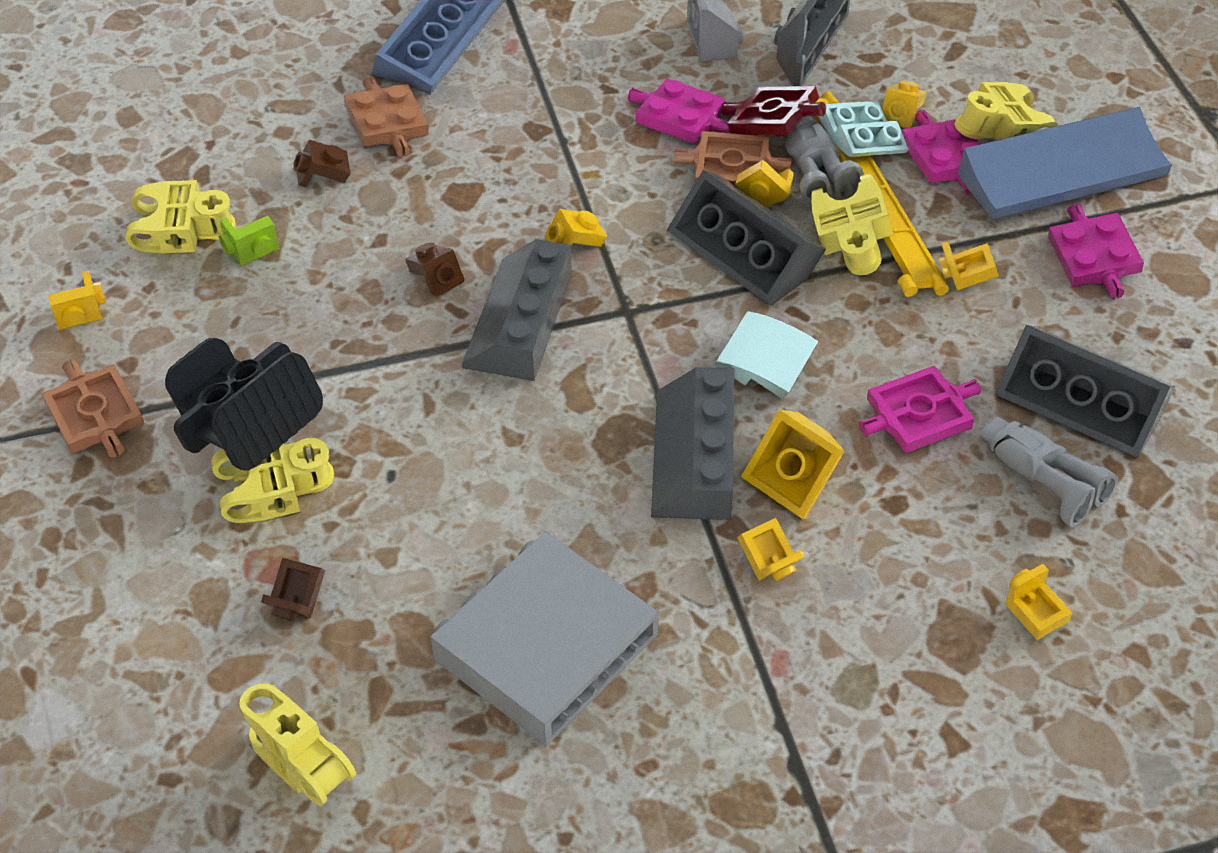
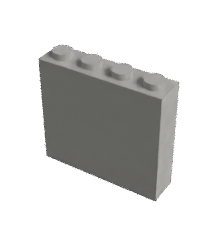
(544, 636)

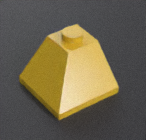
(793, 461)

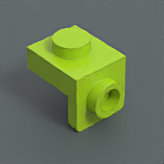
(249, 240)

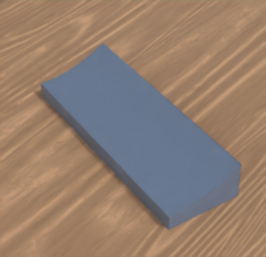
(432, 41)
(1062, 163)

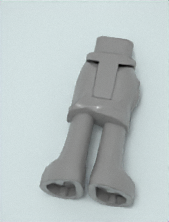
(814, 148)
(1037, 456)

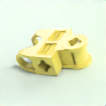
(1001, 112)
(177, 217)
(853, 225)
(291, 478)
(294, 745)

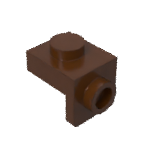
(323, 161)
(438, 267)
(294, 590)

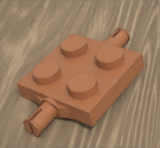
(386, 115)
(729, 155)
(93, 408)

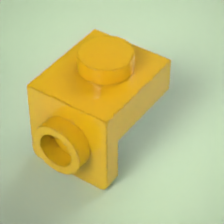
(902, 103)
(765, 183)
(576, 228)
(968, 266)
(78, 304)
(769, 551)
(1036, 603)

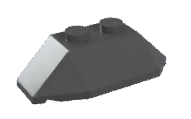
(807, 36)

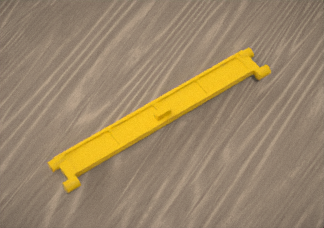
(905, 244)

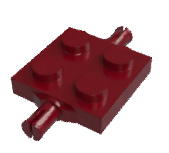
(773, 110)

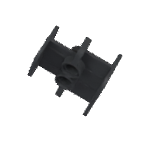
(241, 404)

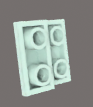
(863, 129)
(767, 353)

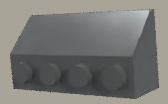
(744, 238)
(521, 311)
(1084, 390)
(694, 446)

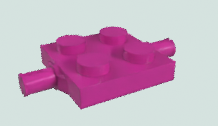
(679, 110)
(937, 148)
(1095, 250)
(920, 409)

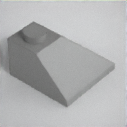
(713, 30)

